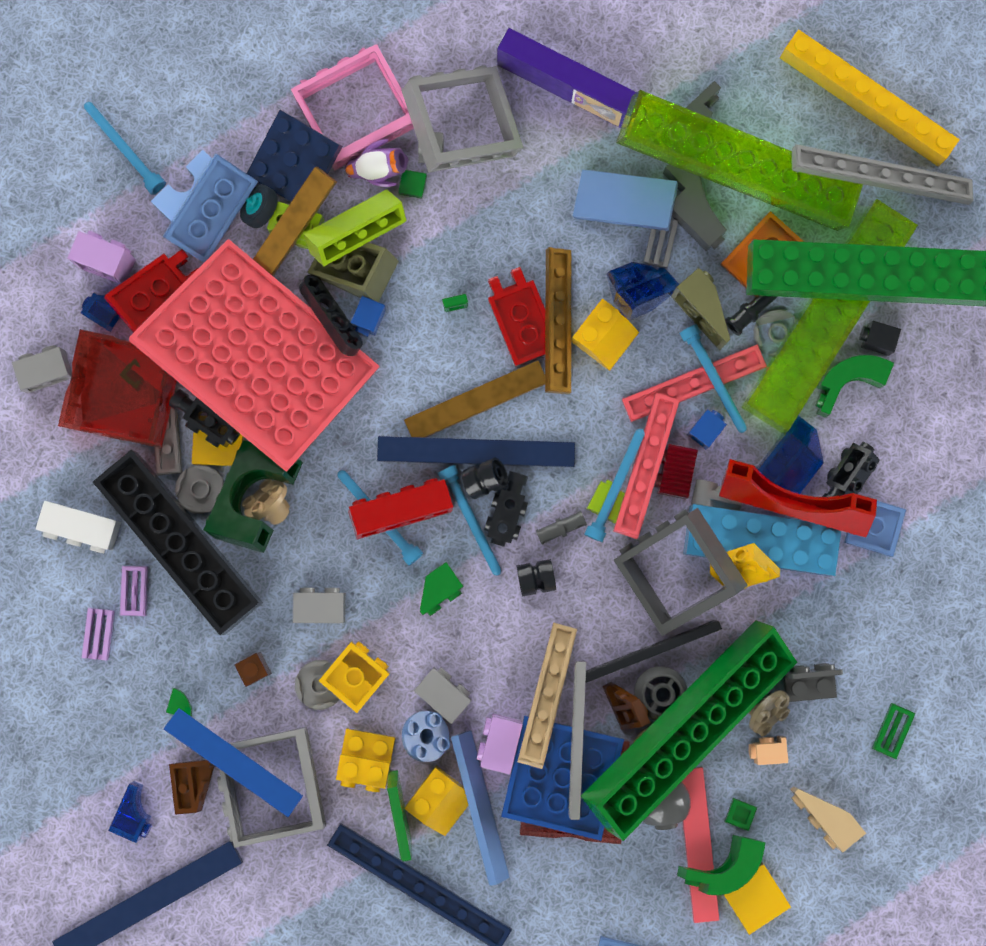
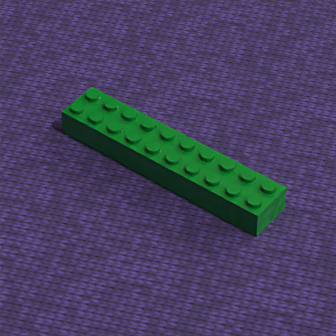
(866, 272)
(689, 729)

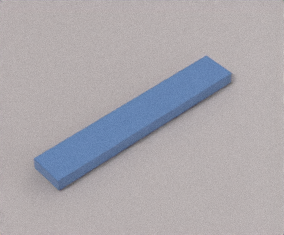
(480, 808)

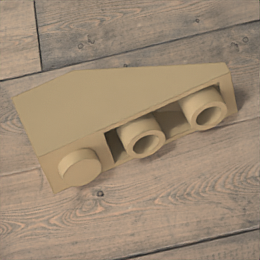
(837, 824)

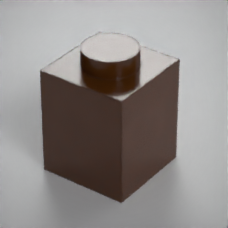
(253, 669)

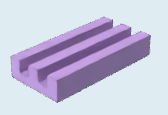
(124, 590)
(88, 632)

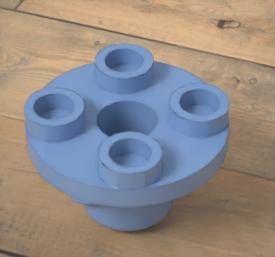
(425, 736)

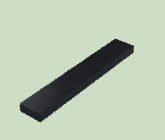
(652, 650)

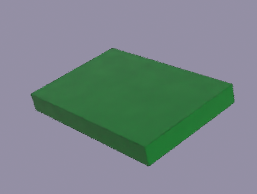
(399, 815)

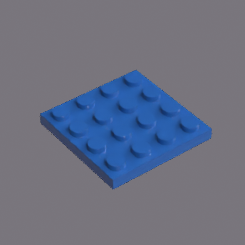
(543, 794)

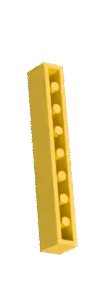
(869, 98)

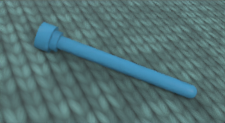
(152, 181)
(692, 337)
(450, 476)
(597, 529)
(409, 551)

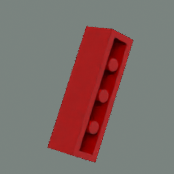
(400, 509)

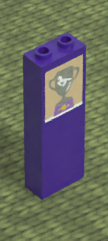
(564, 77)

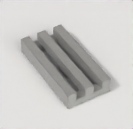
(656, 262)

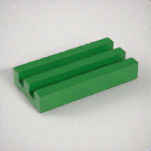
(883, 729)

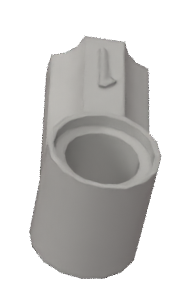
(707, 494)

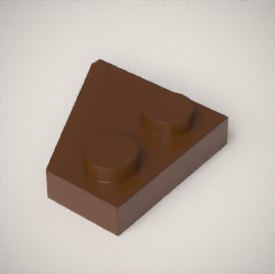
(626, 707)
(190, 785)

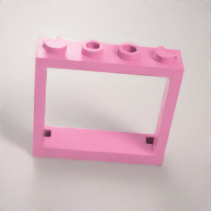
(343, 69)

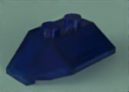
(639, 288)
(793, 457)

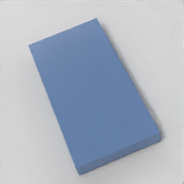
(625, 199)
(210, 208)

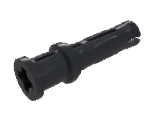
(748, 313)

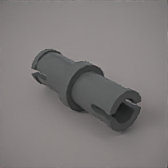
(561, 527)

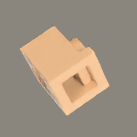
(769, 751)

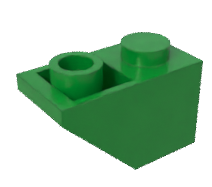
(438, 587)

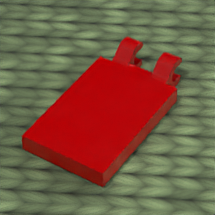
(148, 289)
(519, 317)

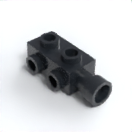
(210, 426)
(852, 471)
(505, 515)

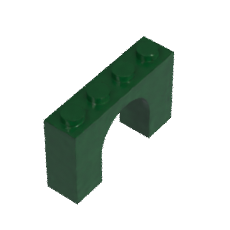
(226, 518)

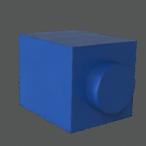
(368, 316)
(707, 428)

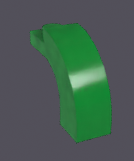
(862, 368)
(733, 874)

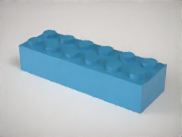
(786, 541)

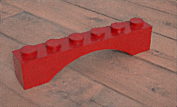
(845, 513)

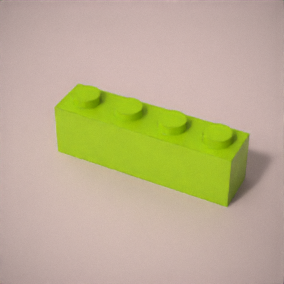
(355, 227)

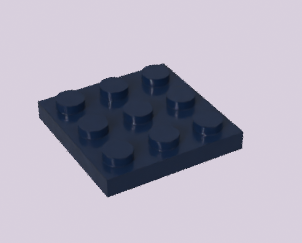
(291, 154)

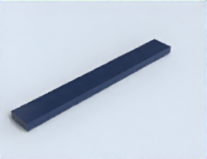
(475, 451)
(419, 886)
(153, 898)

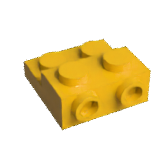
(752, 565)
(355, 675)
(365, 760)

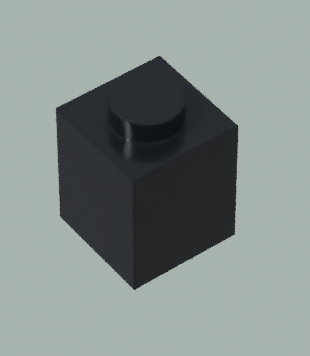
(880, 337)

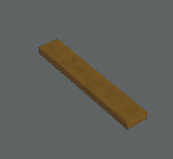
(294, 220)
(558, 321)
(476, 401)

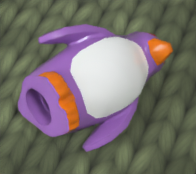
(378, 164)

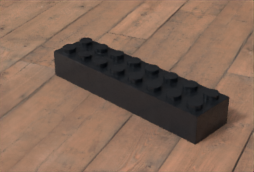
(177, 542)

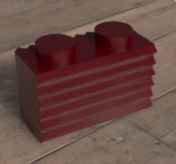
(676, 471)

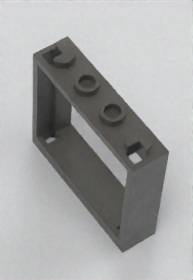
(714, 553)

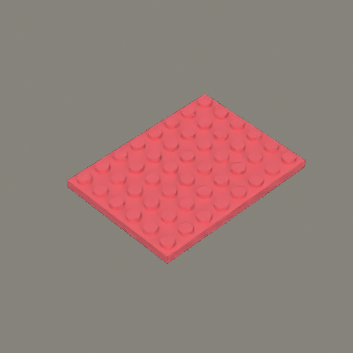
(253, 354)

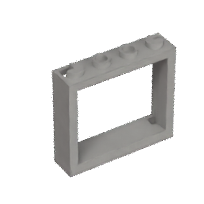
(463, 157)
(231, 808)

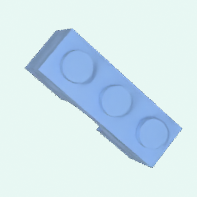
(170, 201)

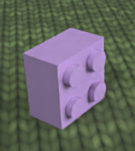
(101, 257)
(500, 744)

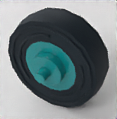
(259, 206)

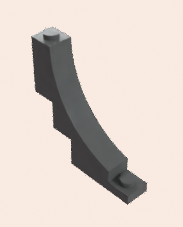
(691, 204)

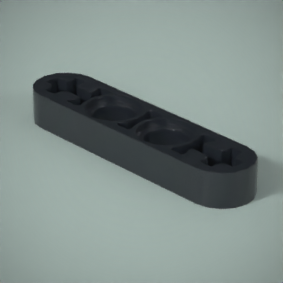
(346, 337)

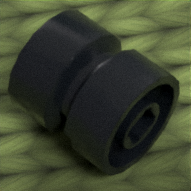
(484, 478)
(536, 577)

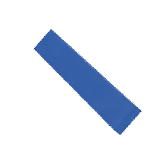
(233, 762)

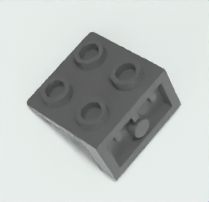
(811, 684)

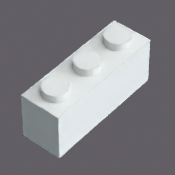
(78, 527)

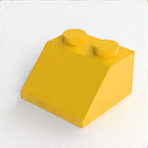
(605, 334)
(438, 801)

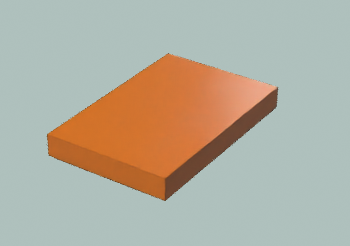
(767, 229)

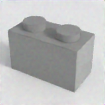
(42, 369)
(319, 607)
(443, 694)

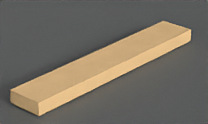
(547, 696)

